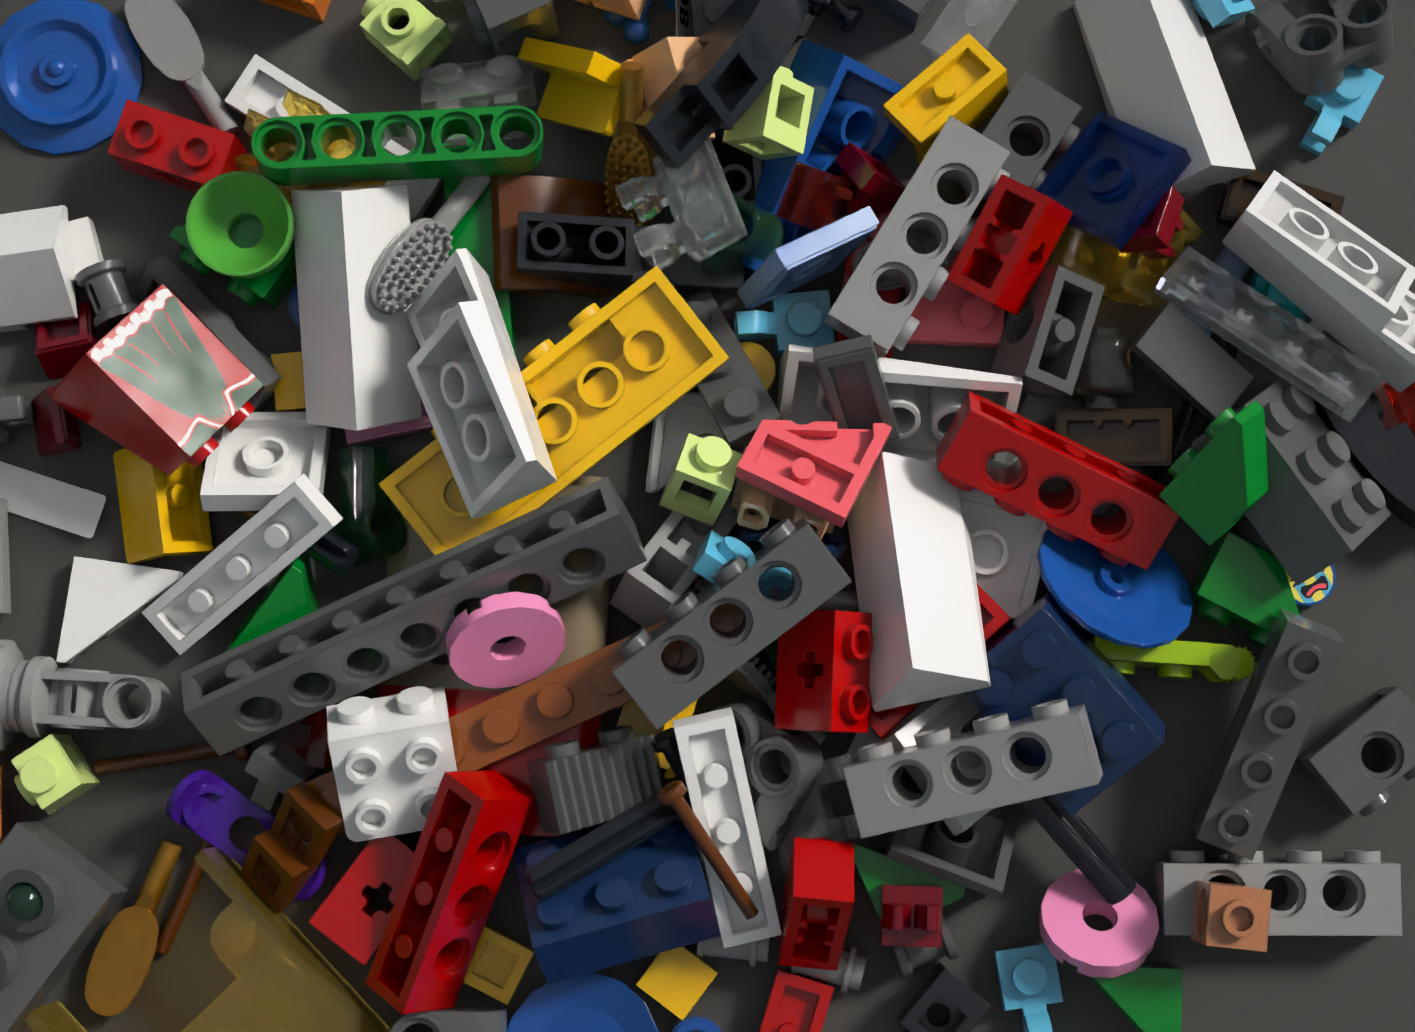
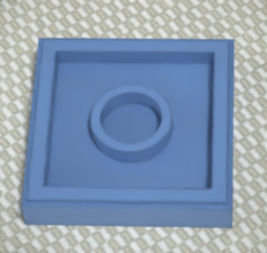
(808, 258)

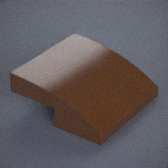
(538, 195)

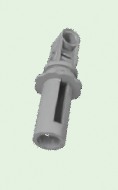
(42, 696)

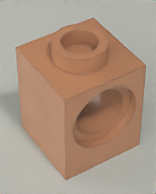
(1231, 916)

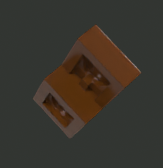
(293, 848)

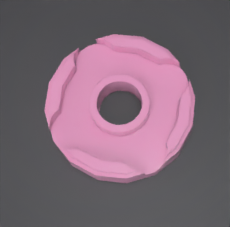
(494, 665)
(1095, 951)

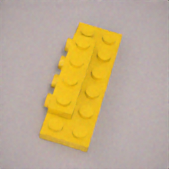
(588, 400)

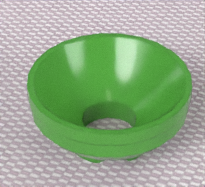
(221, 205)

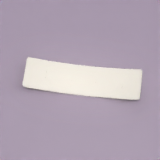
(50, 500)

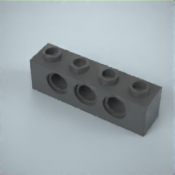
(668, 690)
(1266, 733)

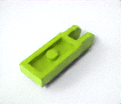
(1180, 658)

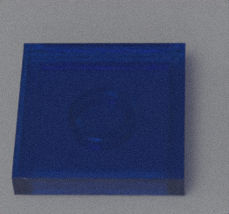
(1114, 178)

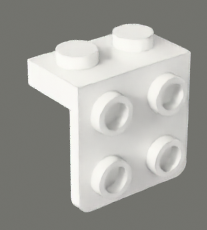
(389, 759)

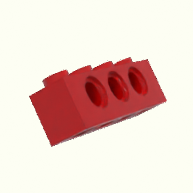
(987, 428)
(448, 891)

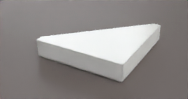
(670, 432)
(104, 598)

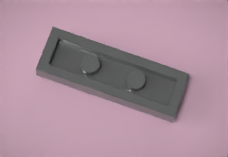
(183, 286)
(734, 390)

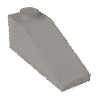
(670, 558)

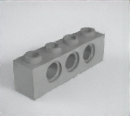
(957, 156)
(887, 806)
(1368, 909)

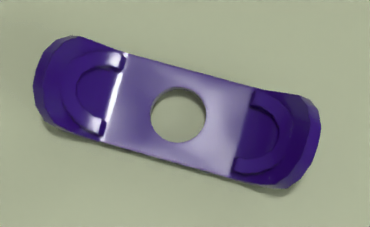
(210, 808)

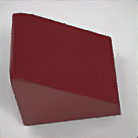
(65, 342)
(54, 426)

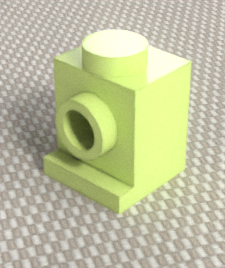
(409, 47)
(776, 120)
(707, 464)
(53, 773)

